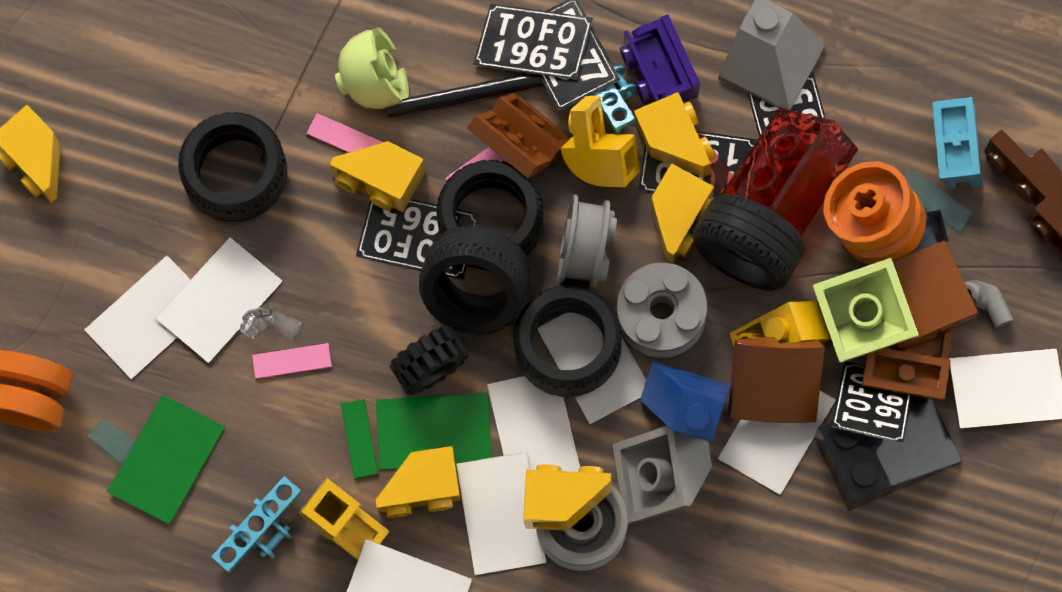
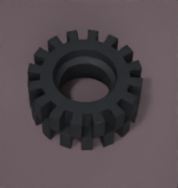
(429, 360)

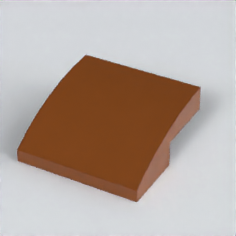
(520, 134)
(933, 292)
(911, 371)
(775, 380)

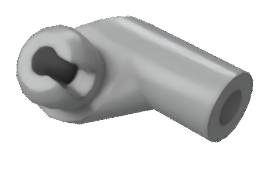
(991, 300)

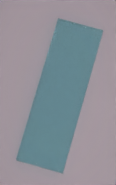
(935, 199)
(111, 440)

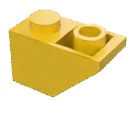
(671, 135)
(33, 150)
(382, 172)
(677, 209)
(788, 324)
(421, 481)
(562, 498)

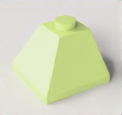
(865, 310)

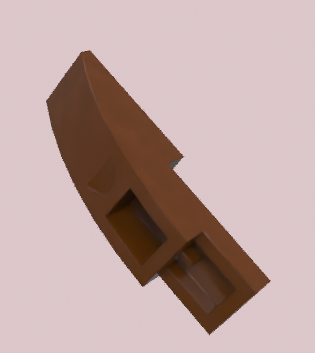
(1035, 181)

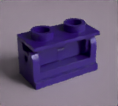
(659, 62)

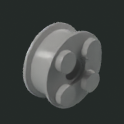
(584, 242)
(667, 285)
(593, 547)

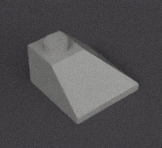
(771, 55)
(660, 472)

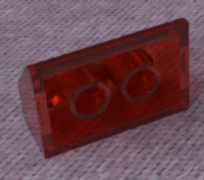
(793, 165)

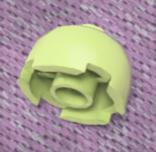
(370, 72)

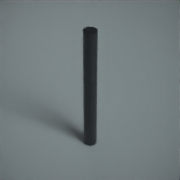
(465, 93)

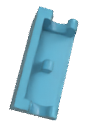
(957, 142)

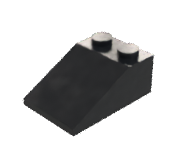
(875, 467)

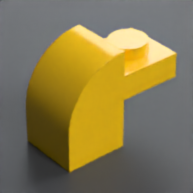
(599, 156)
(341, 520)

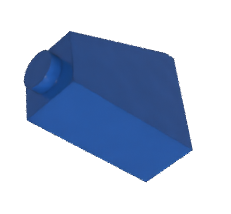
(685, 400)

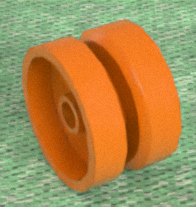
(874, 212)
(29, 391)

